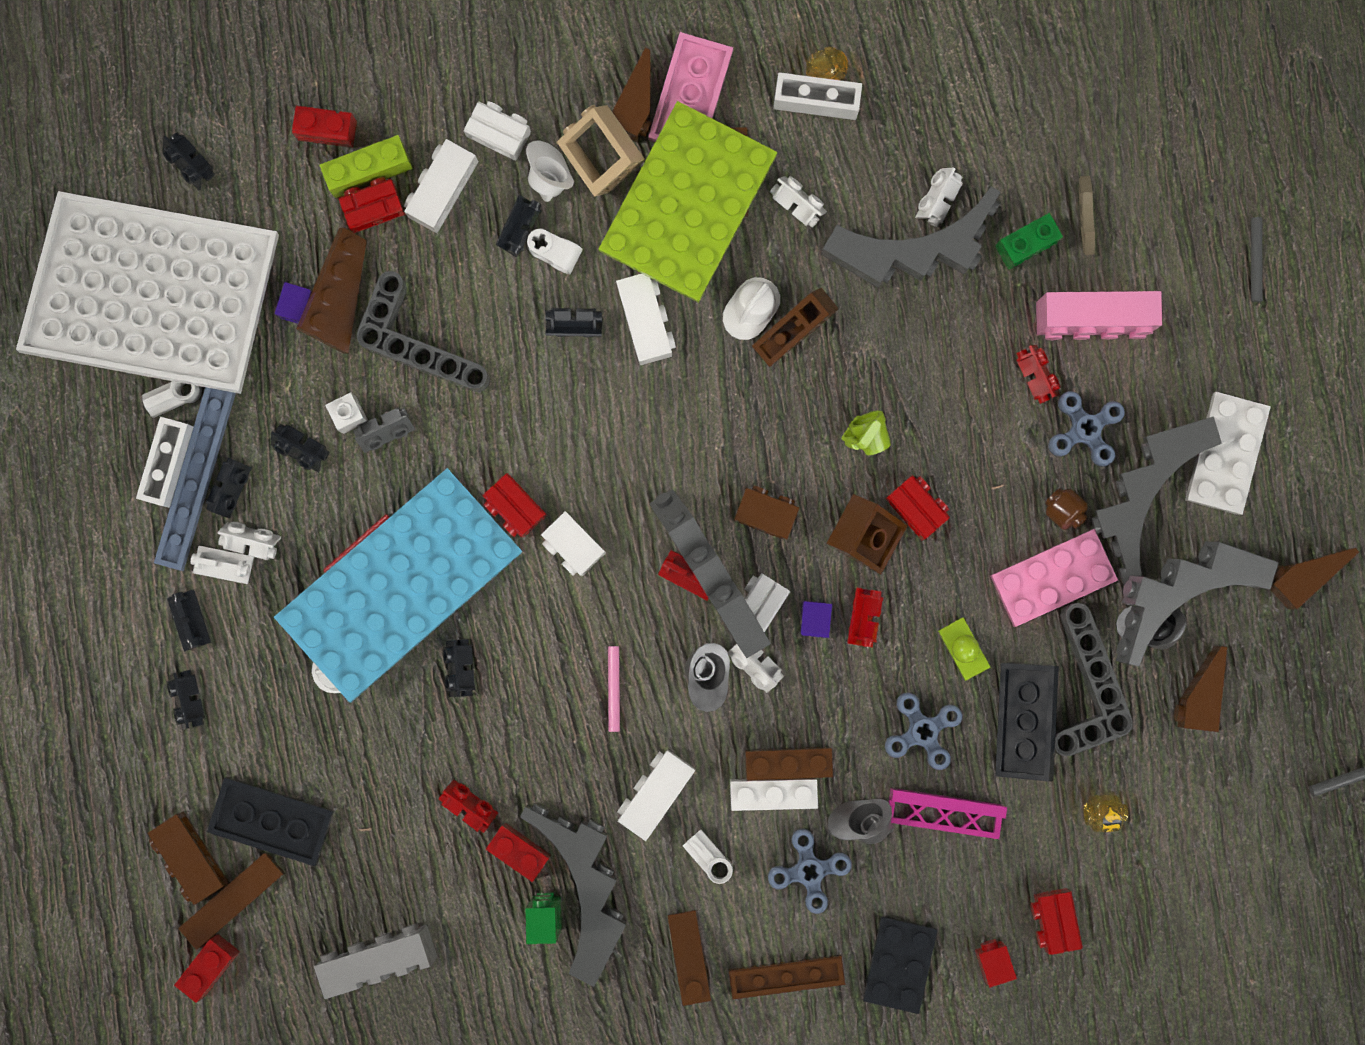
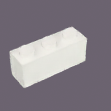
(817, 96)
(440, 185)
(645, 318)
(164, 462)
(655, 794)
(773, 794)

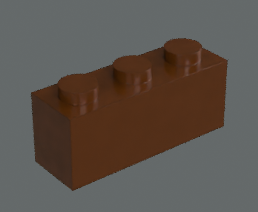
(788, 763)
(187, 858)

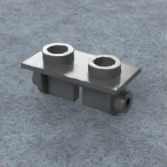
(372, 436)

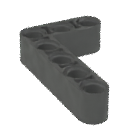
(412, 347)
(1095, 686)

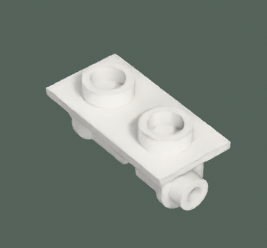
(944, 185)
(790, 193)
(236, 537)
(222, 564)
(763, 674)

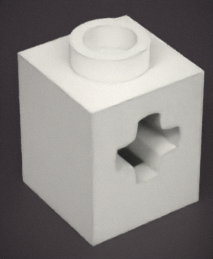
(346, 413)

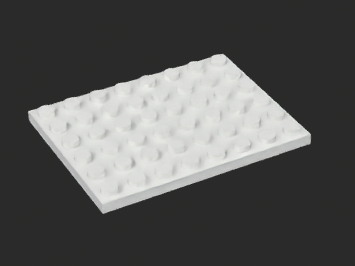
(148, 292)

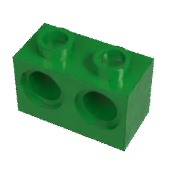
(1028, 241)

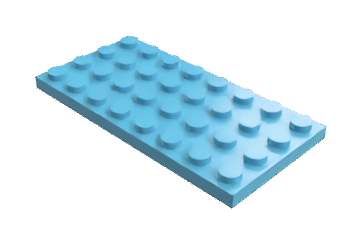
(398, 585)

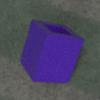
(292, 302)
(816, 619)

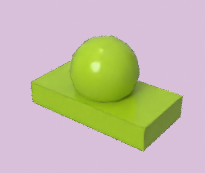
(964, 649)

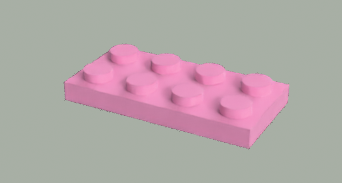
(692, 79)
(1054, 578)

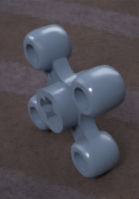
(1077, 434)
(912, 737)
(812, 883)

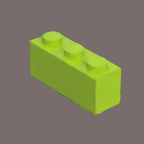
(365, 165)

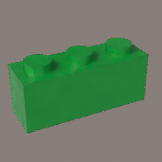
(543, 918)

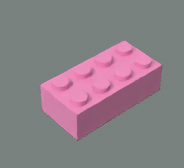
(1098, 314)

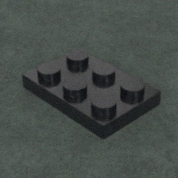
(899, 964)

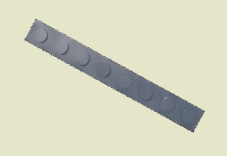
(194, 478)

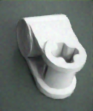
(558, 251)

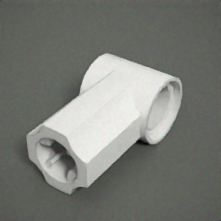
(168, 398)
(706, 855)

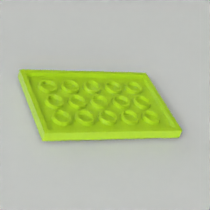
(687, 201)

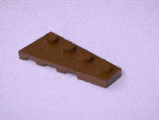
(335, 294)

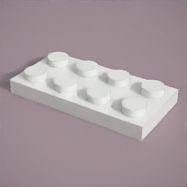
(1225, 471)

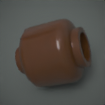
(1066, 509)

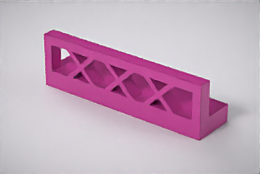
(951, 804)

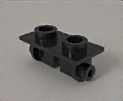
(178, 151)
(518, 225)
(586, 323)
(287, 442)
(224, 499)
(188, 620)
(455, 658)
(181, 689)

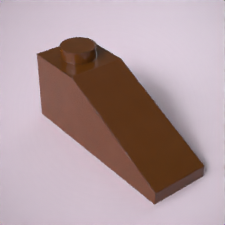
(634, 102)
(795, 326)
(1301, 580)
(1202, 699)
(689, 958)

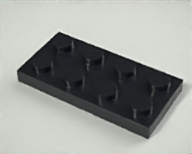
(1027, 721)
(270, 821)

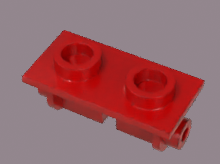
(1035, 363)
(678, 572)
(865, 606)
(458, 798)

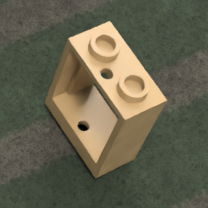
(629, 154)

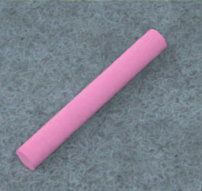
(613, 689)

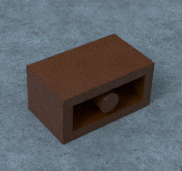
(767, 513)

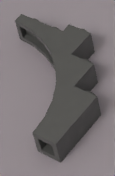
(873, 257)
(1166, 453)
(710, 573)
(1182, 580)
(579, 849)

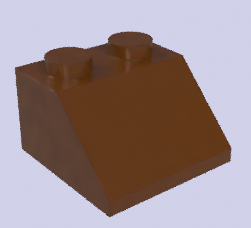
(867, 533)

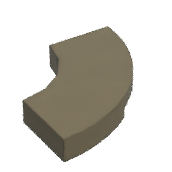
(1086, 215)

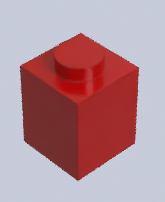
(995, 963)

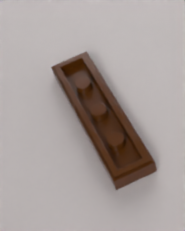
(231, 900)
(786, 977)

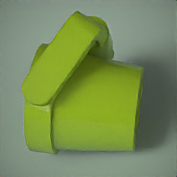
(870, 433)

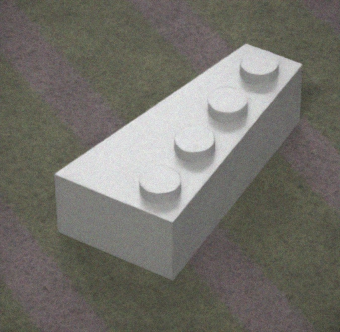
(375, 961)

